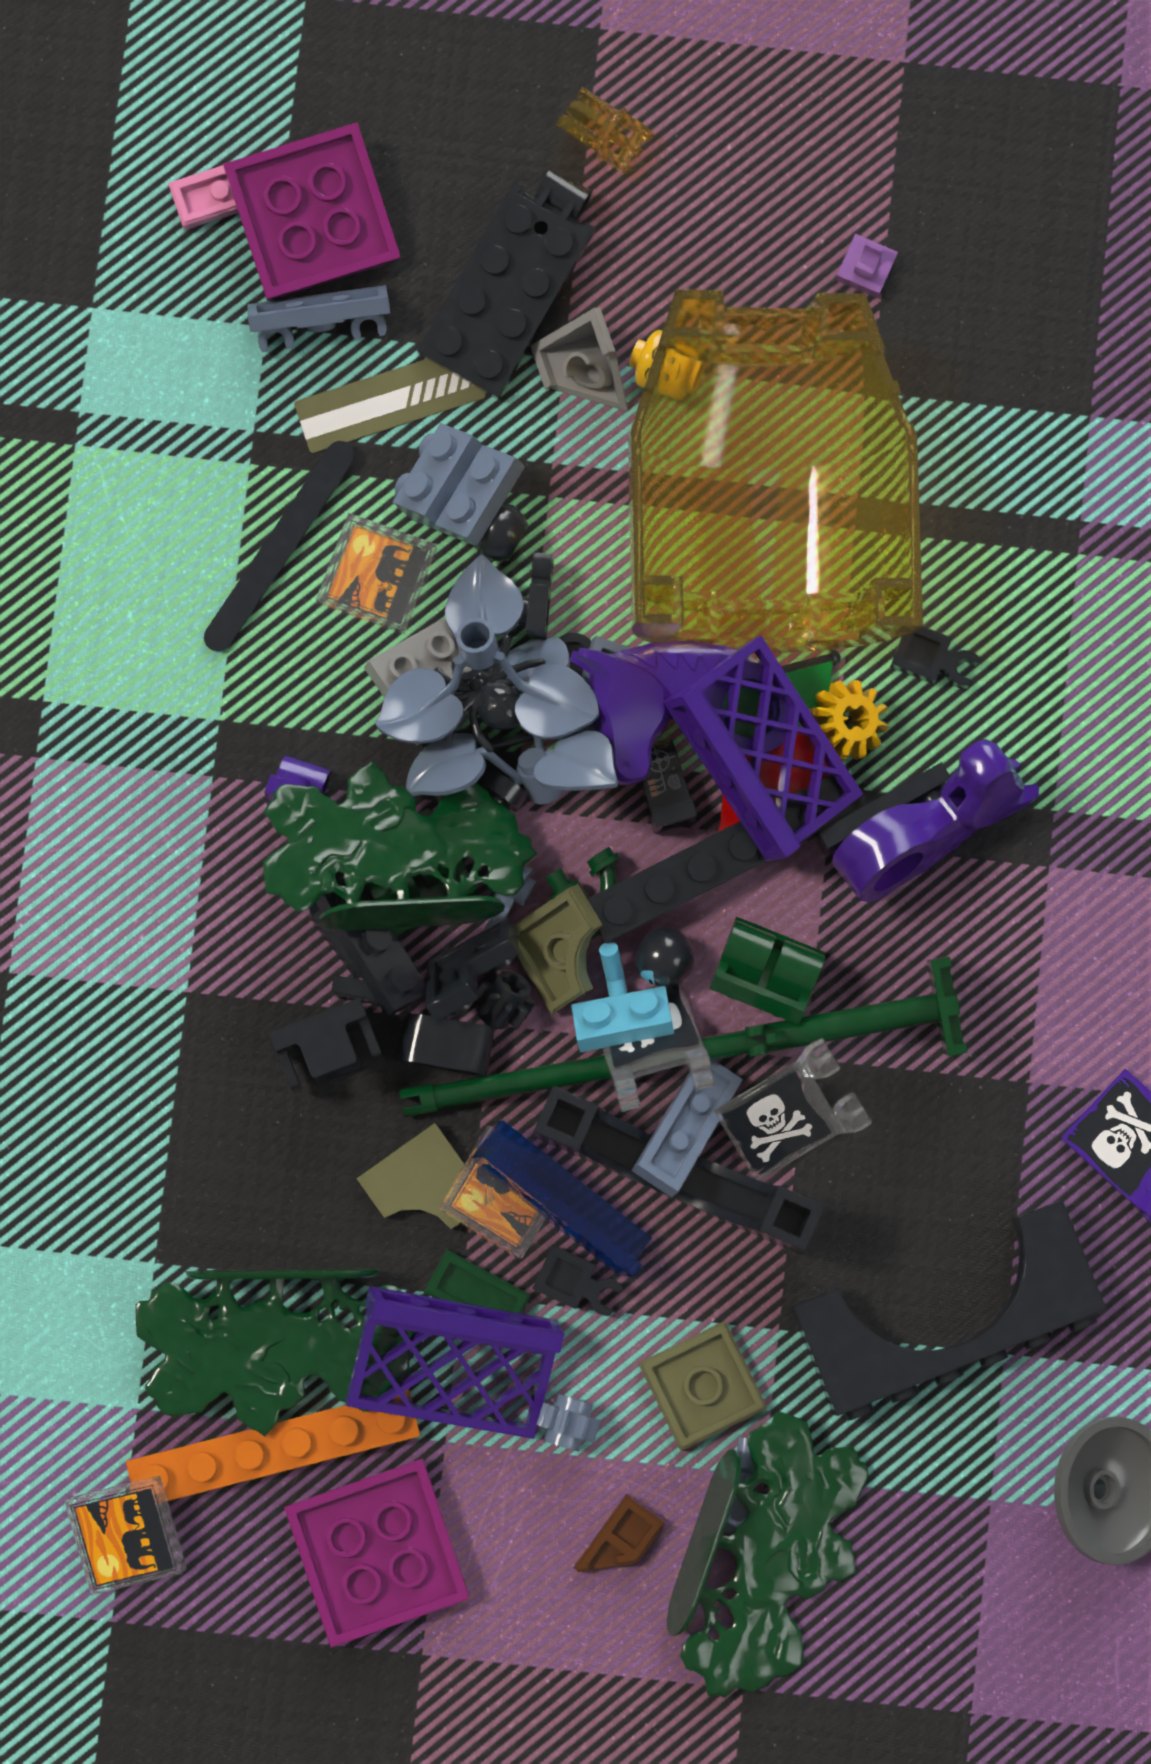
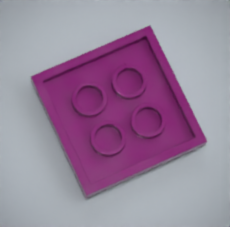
(311, 211)
(376, 1552)

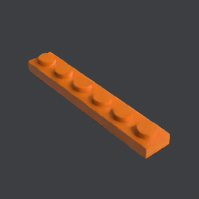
(285, 1447)

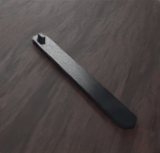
(279, 546)

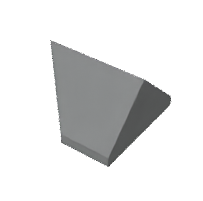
(581, 361)

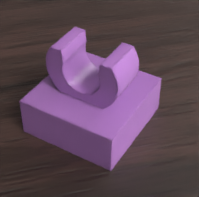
(866, 266)

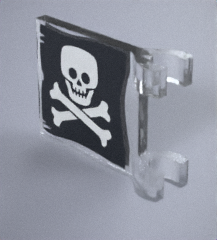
(660, 1053)
(789, 1113)

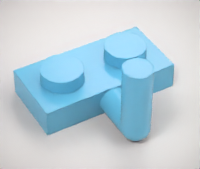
(622, 1015)

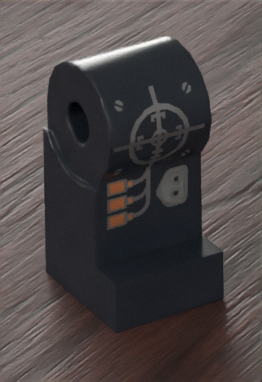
(667, 791)

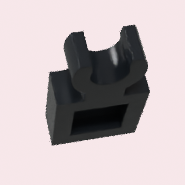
(538, 603)
(927, 654)
(569, 1278)

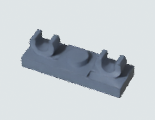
(319, 313)

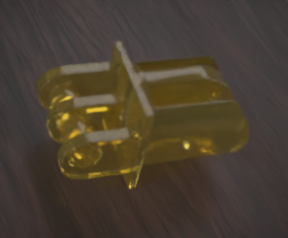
(600, 124)

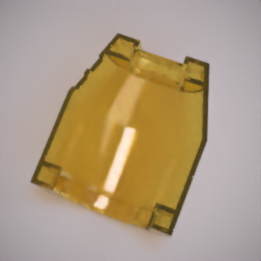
(773, 480)

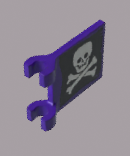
(1117, 1139)

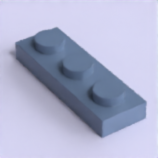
(685, 1130)

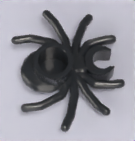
(489, 696)

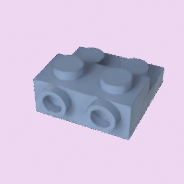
(456, 484)

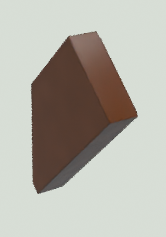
(621, 1538)

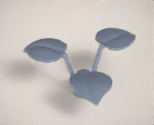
(478, 610)
(577, 762)

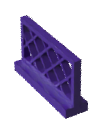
(728, 762)
(461, 1322)

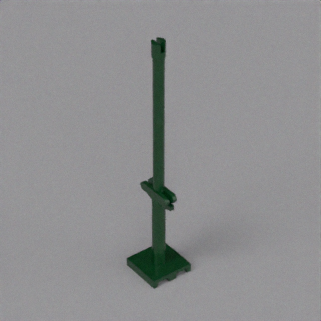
(755, 1040)

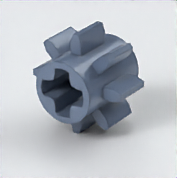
(568, 1422)

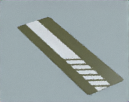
(381, 403)

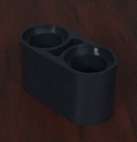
(445, 1044)

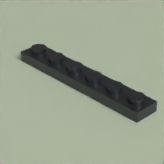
(694, 870)

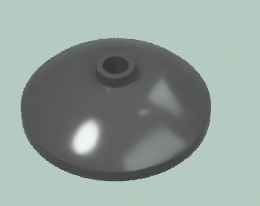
(1106, 1490)

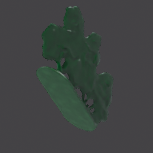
(387, 842)
(258, 1350)
(778, 1551)

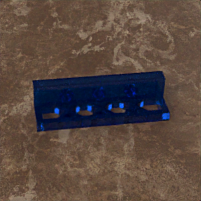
(562, 1199)

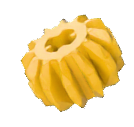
(863, 713)

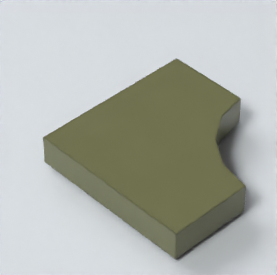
(555, 947)
(415, 1176)

